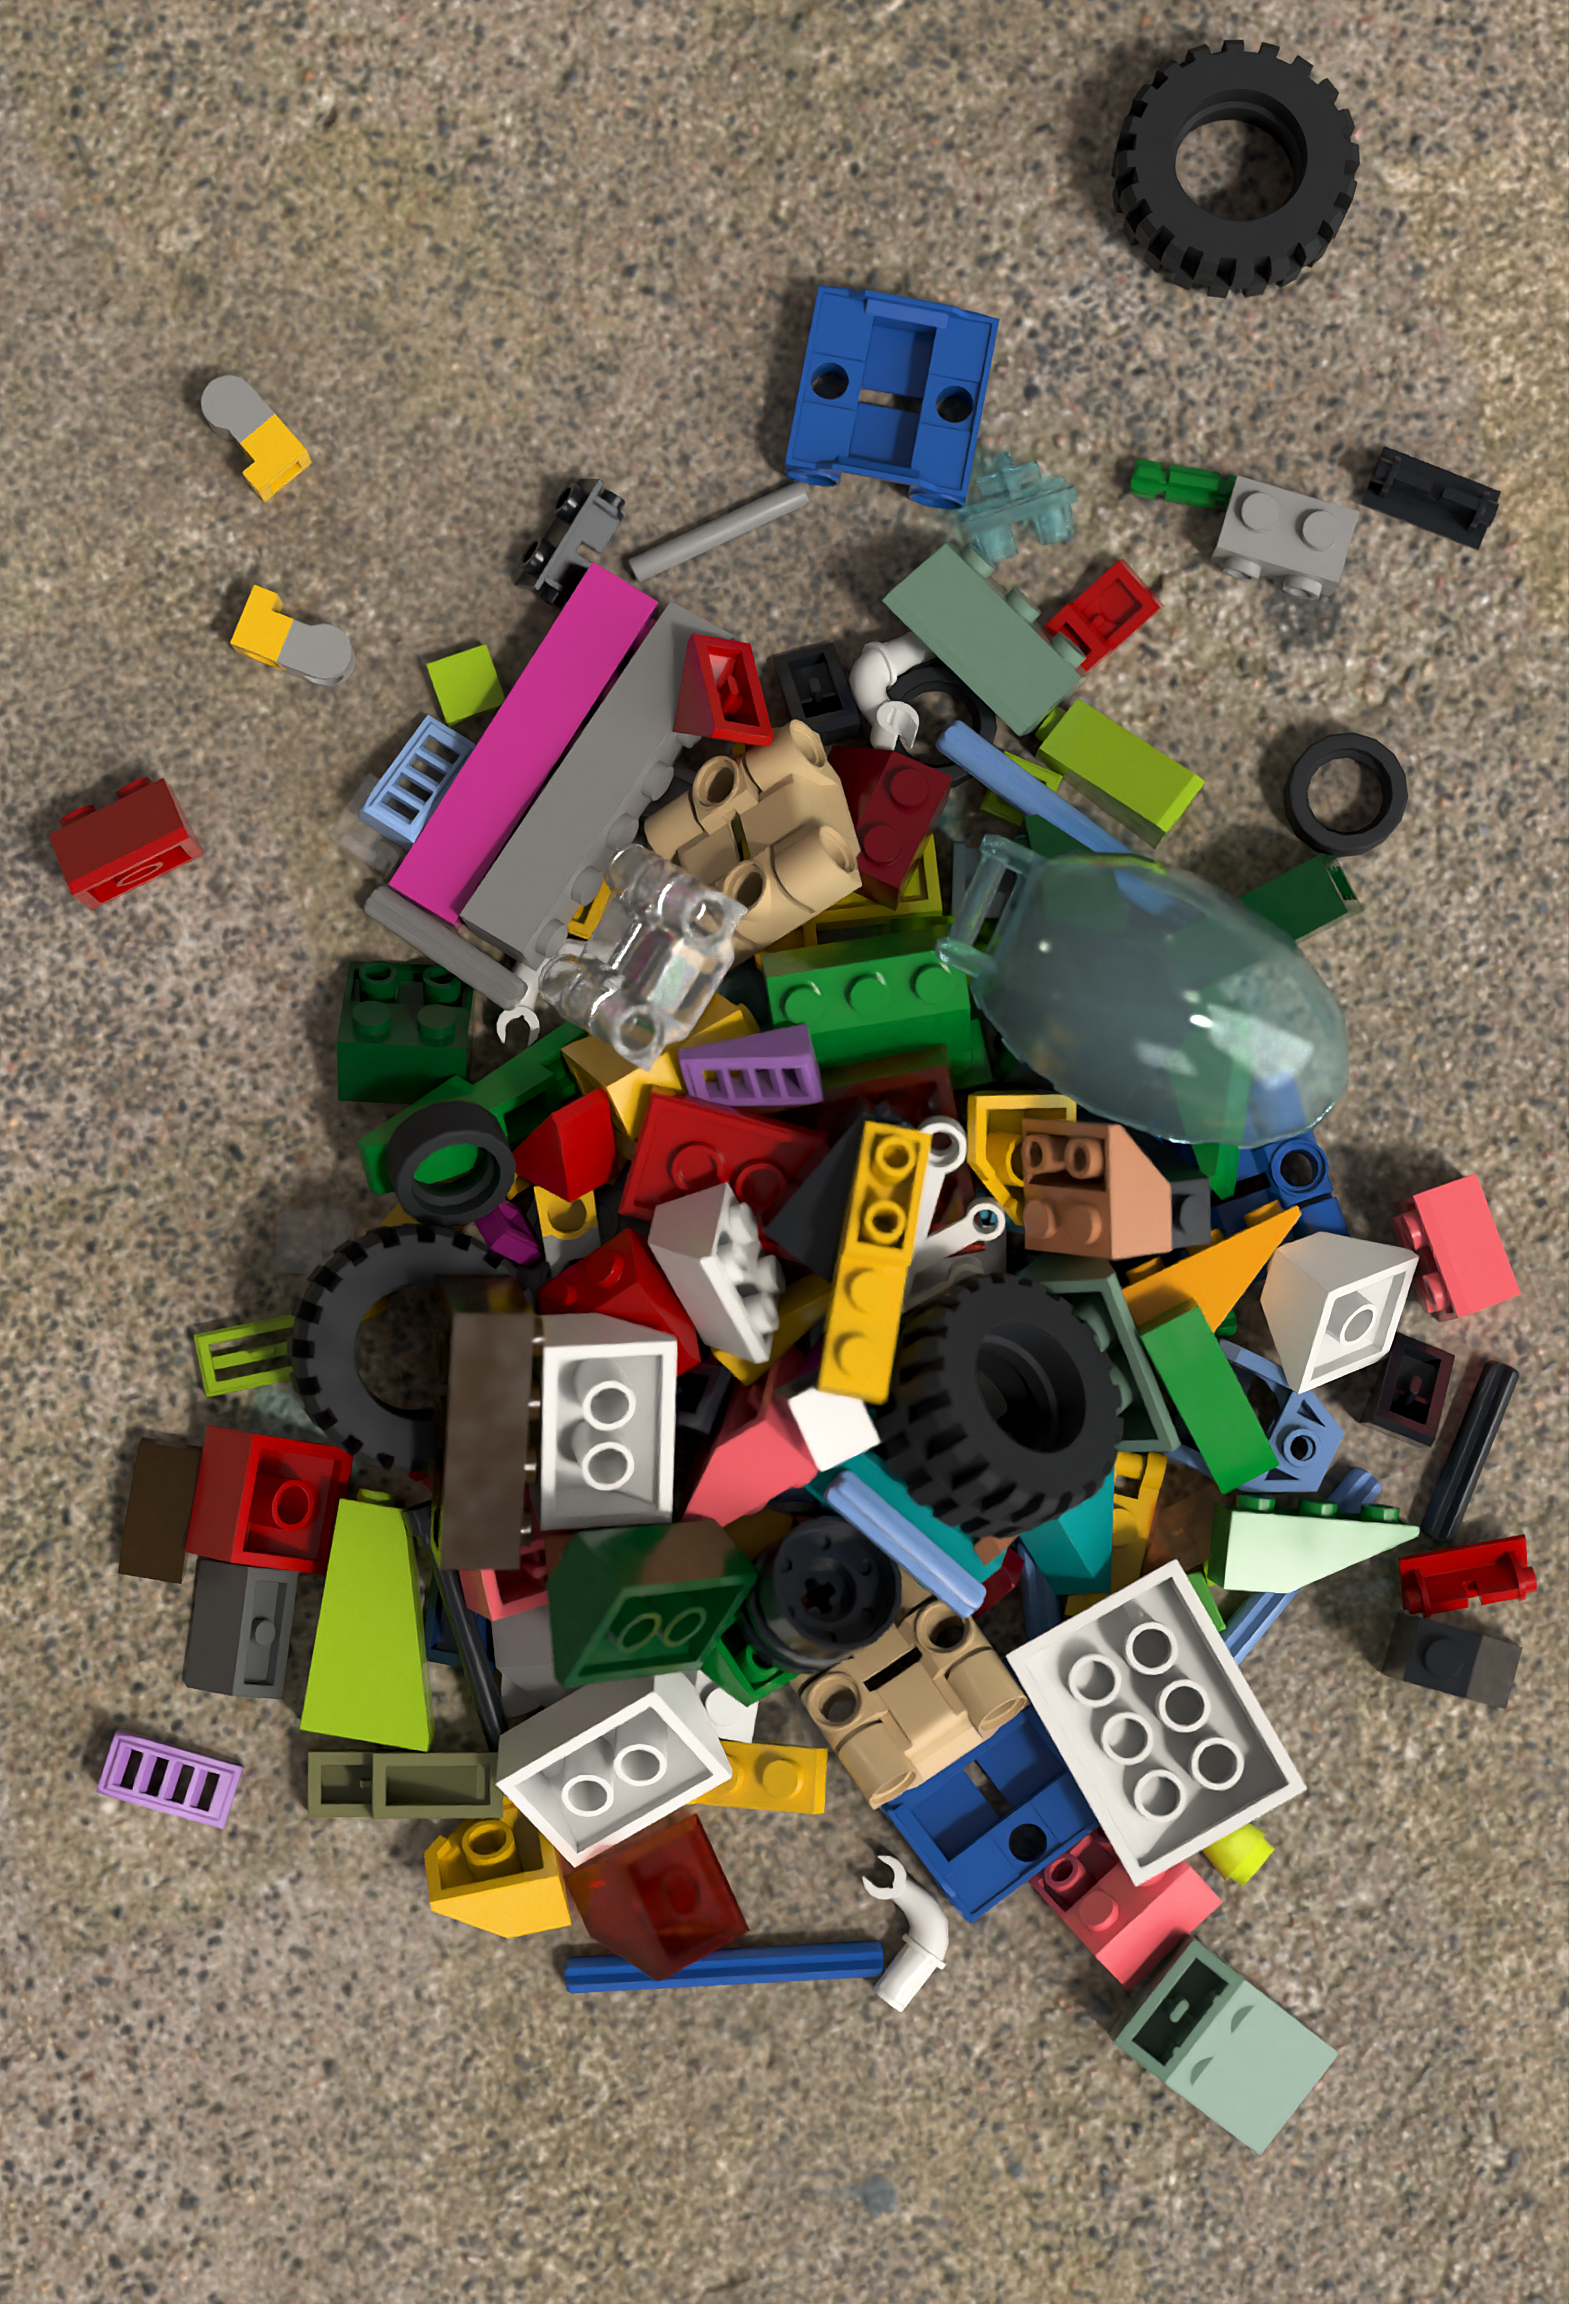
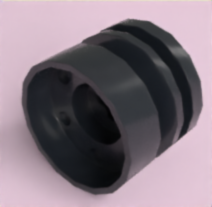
(846, 1579)

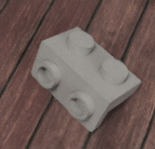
(1284, 538)

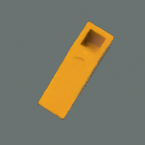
(1211, 1272)

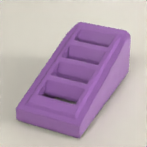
(785, 1052)
(117, 1761)

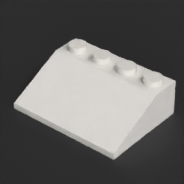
(1156, 1722)

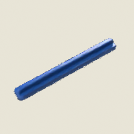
(733, 1967)

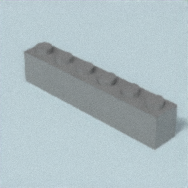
(590, 801)

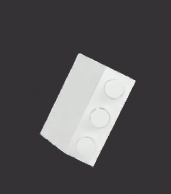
(603, 1423)
(611, 1761)

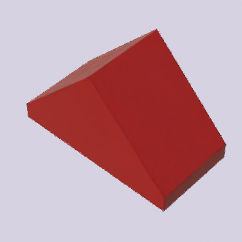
(722, 693)
(571, 1149)

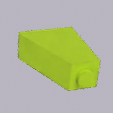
(1117, 770)

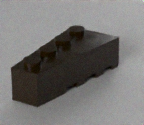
(484, 1422)

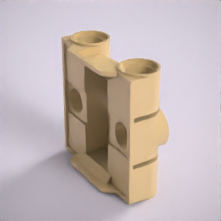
(794, 827)
(923, 1714)

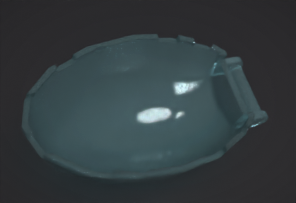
(1152, 996)

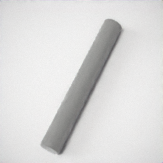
(718, 531)

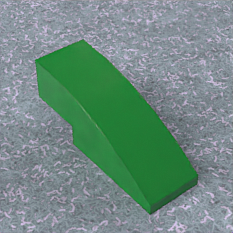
(1207, 1395)

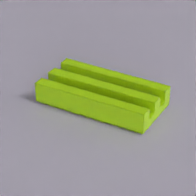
(209, 1364)

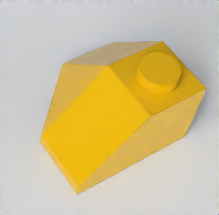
(996, 1139)
(498, 1875)

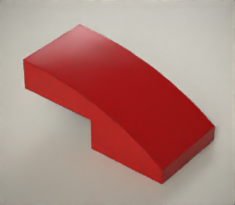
(1106, 614)

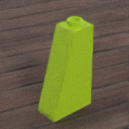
(370, 1641)

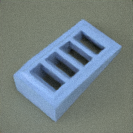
(393, 824)

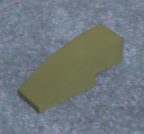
(403, 1784)

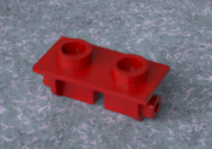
(1449, 1576)

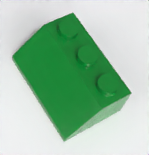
(870, 996)

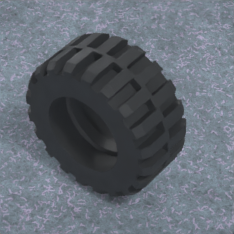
(1248, 90)
(328, 1326)
(1050, 1381)

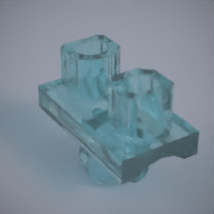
(1044, 502)

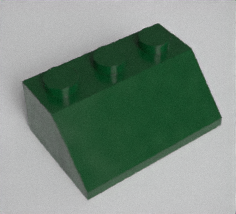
(643, 1600)

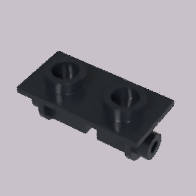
(1431, 498)
(578, 520)

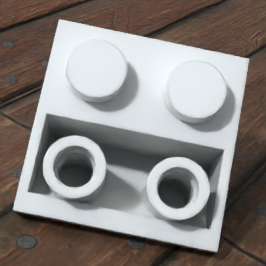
(720, 1270)

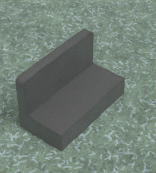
(241, 1630)

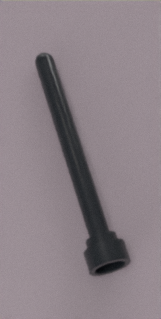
(464, 1631)

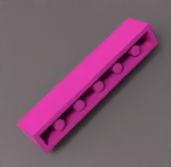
(525, 743)

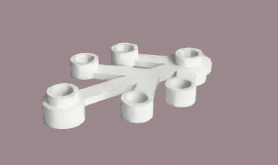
(955, 1235)

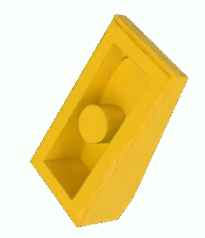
(798, 1311)

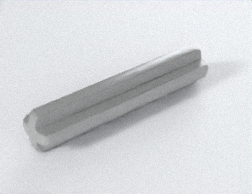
(445, 948)

